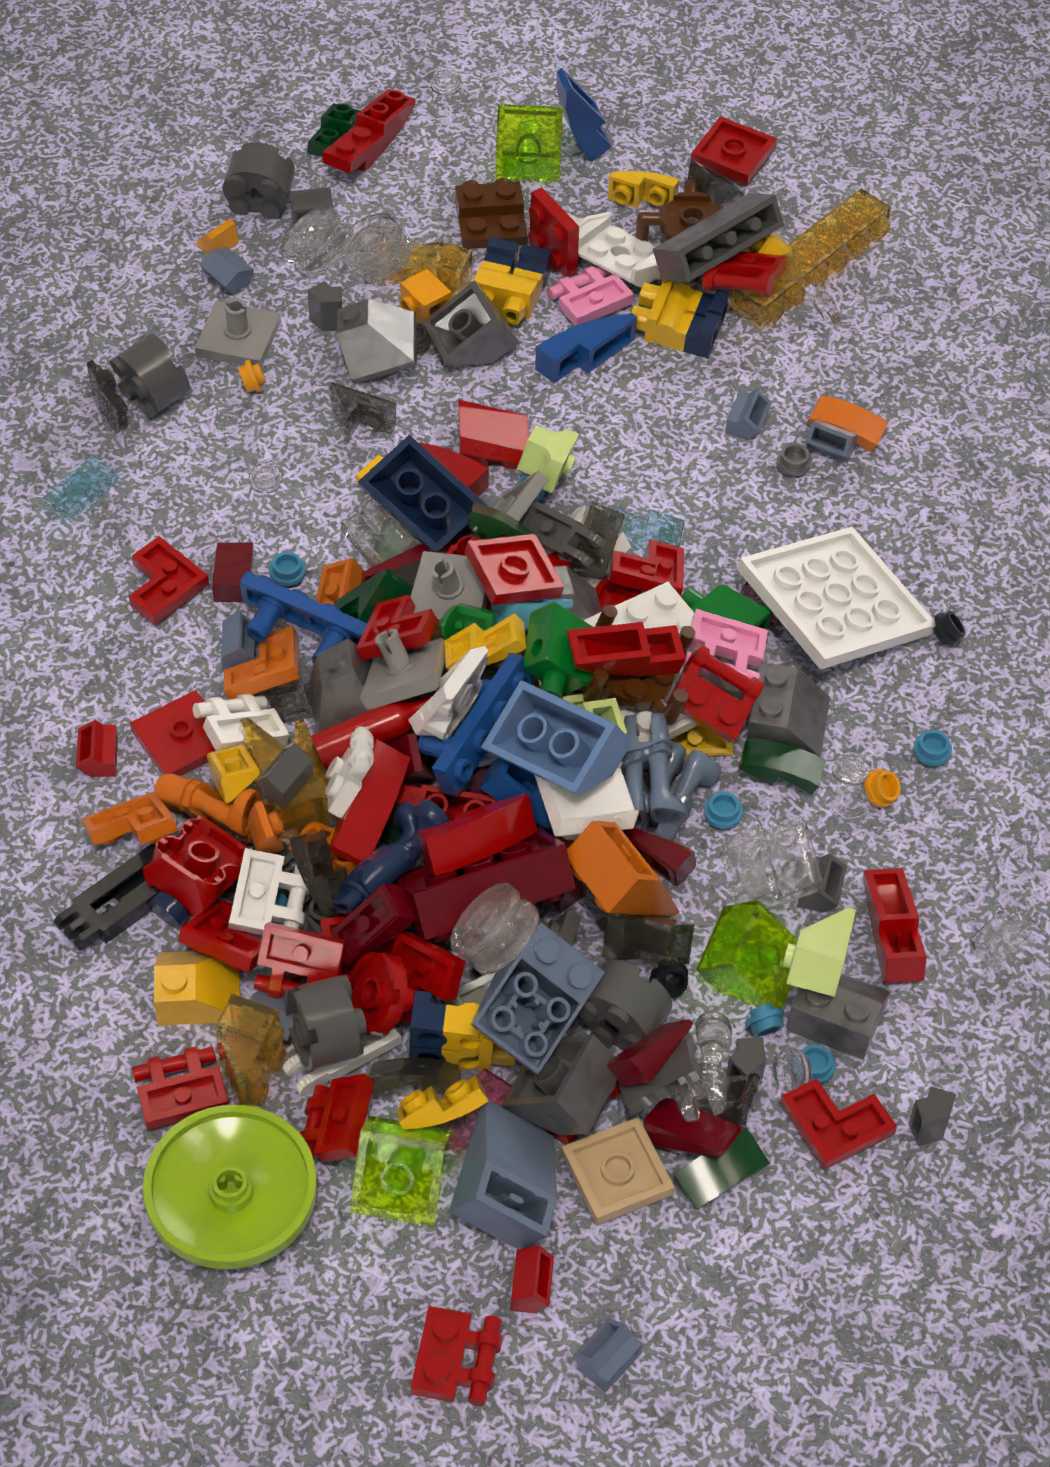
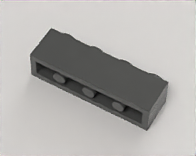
(718, 237)

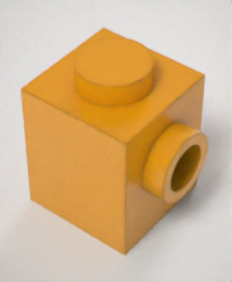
(423, 294)

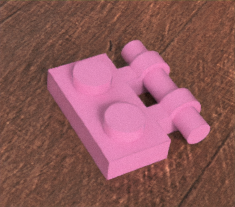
(590, 295)
(730, 640)

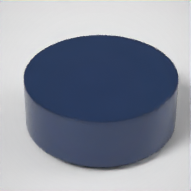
(169, 909)

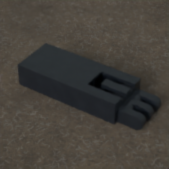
(124, 884)

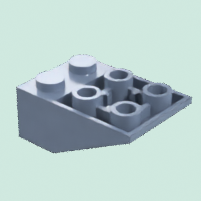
(536, 998)
(507, 1178)

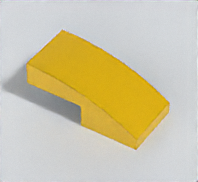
(499, 639)

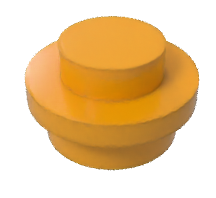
(252, 376)
(882, 787)

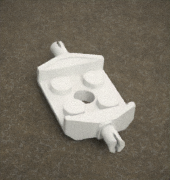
(616, 250)

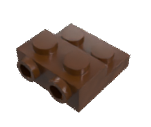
(490, 212)

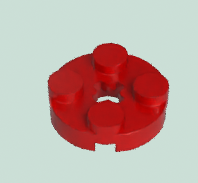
(381, 991)

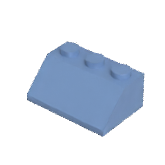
(556, 740)

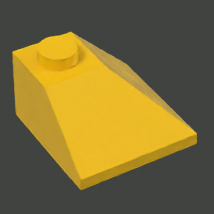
(192, 987)

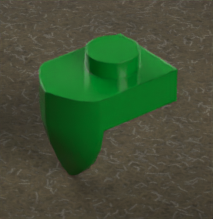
(462, 616)

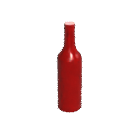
(383, 722)

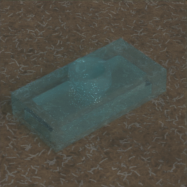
(81, 488)

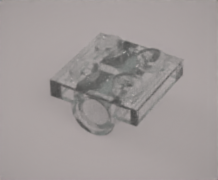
(377, 533)

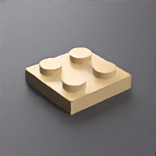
(617, 1171)

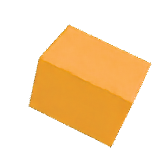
(221, 237)

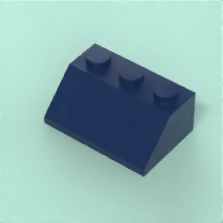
(421, 495)

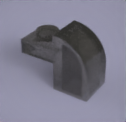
(648, 938)

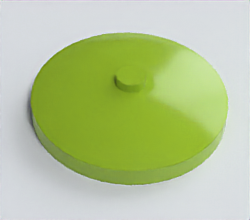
(230, 1186)

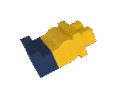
(514, 283)
(681, 316)
(446, 1035)

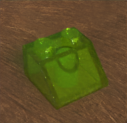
(528, 142)
(748, 955)
(400, 1171)

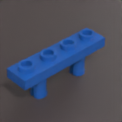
(297, 608)
(463, 752)

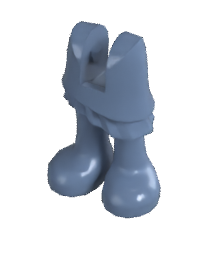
(652, 755)
(698, 770)

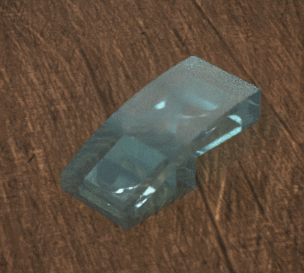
(654, 527)

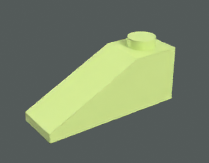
(820, 953)

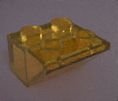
(249, 1048)

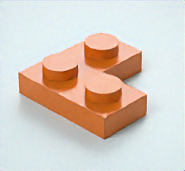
(276, 665)
(142, 816)

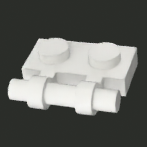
(224, 717)
(347, 773)
(257, 892)

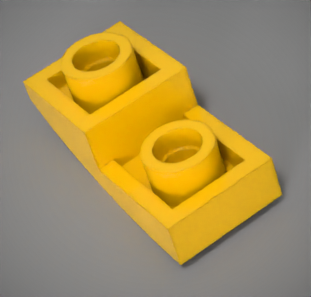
(637, 186)
(427, 1109)

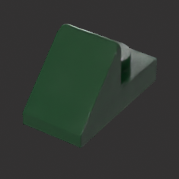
(379, 588)

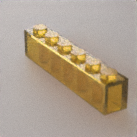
(817, 255)

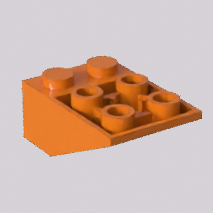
(618, 873)

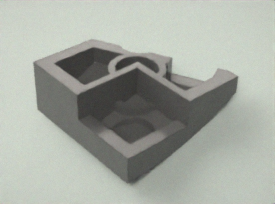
(677, 1070)

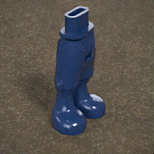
(390, 860)

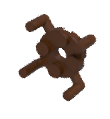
(674, 214)
(644, 693)

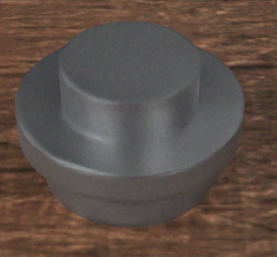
(794, 460)

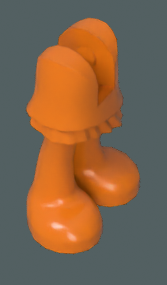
(197, 797)

